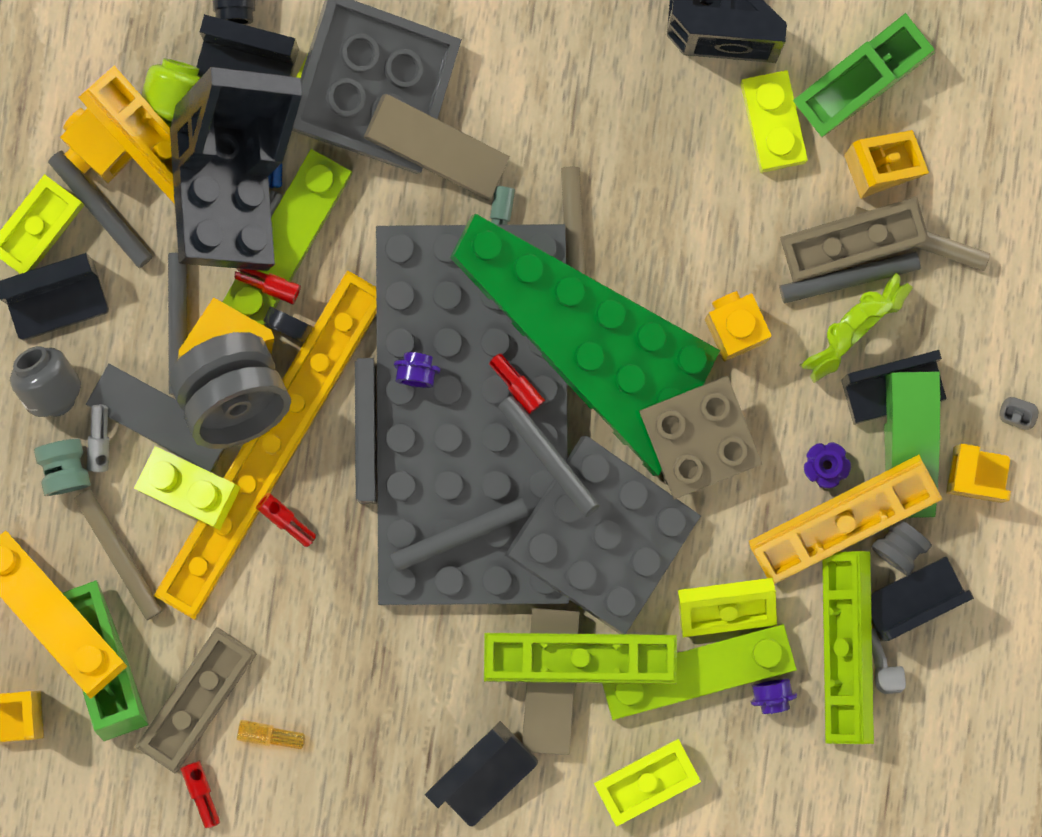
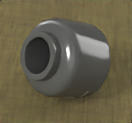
(45, 381)

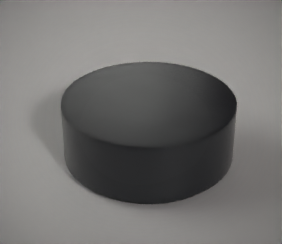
(287, 324)

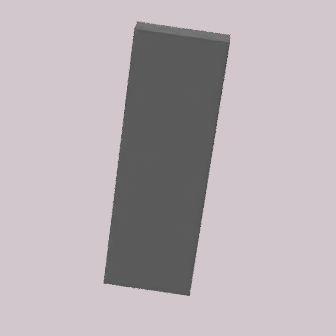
(150, 415)
(365, 431)

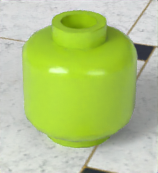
(168, 85)

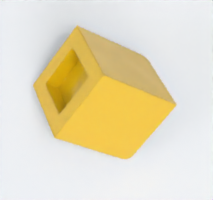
(978, 474)
(21, 716)

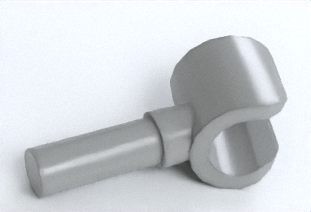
(887, 679)

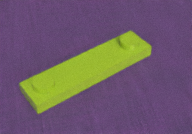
(294, 228)
(848, 648)
(580, 658)
(708, 671)

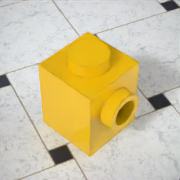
(93, 146)
(737, 325)

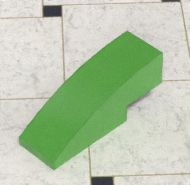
(864, 75)
(913, 423)
(118, 705)

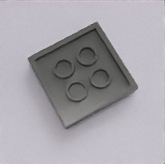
(358, 59)
(616, 553)

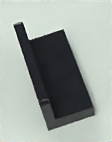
(245, 48)
(54, 296)
(867, 388)
(916, 599)
(483, 775)

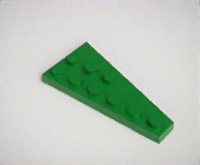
(593, 337)

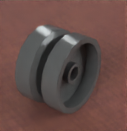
(229, 390)

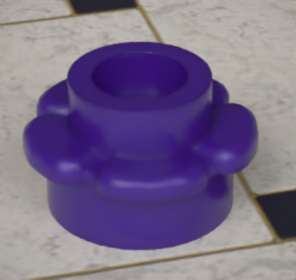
(416, 370)
(827, 477)
(773, 695)

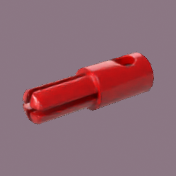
(273, 285)
(518, 385)
(285, 519)
(200, 791)

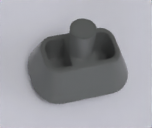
(1019, 413)

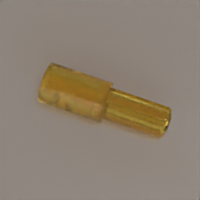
(266, 734)

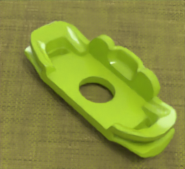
(855, 324)

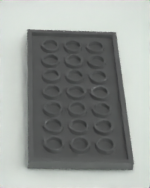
(449, 446)

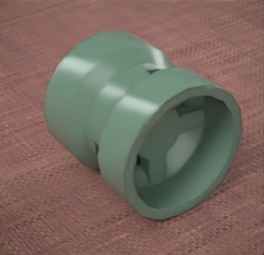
(62, 467)

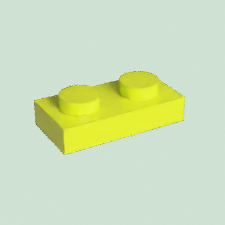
(773, 121)
(37, 225)
(187, 487)
(727, 607)
(647, 782)

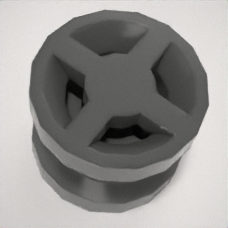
(901, 546)

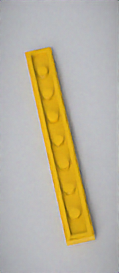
(267, 456)

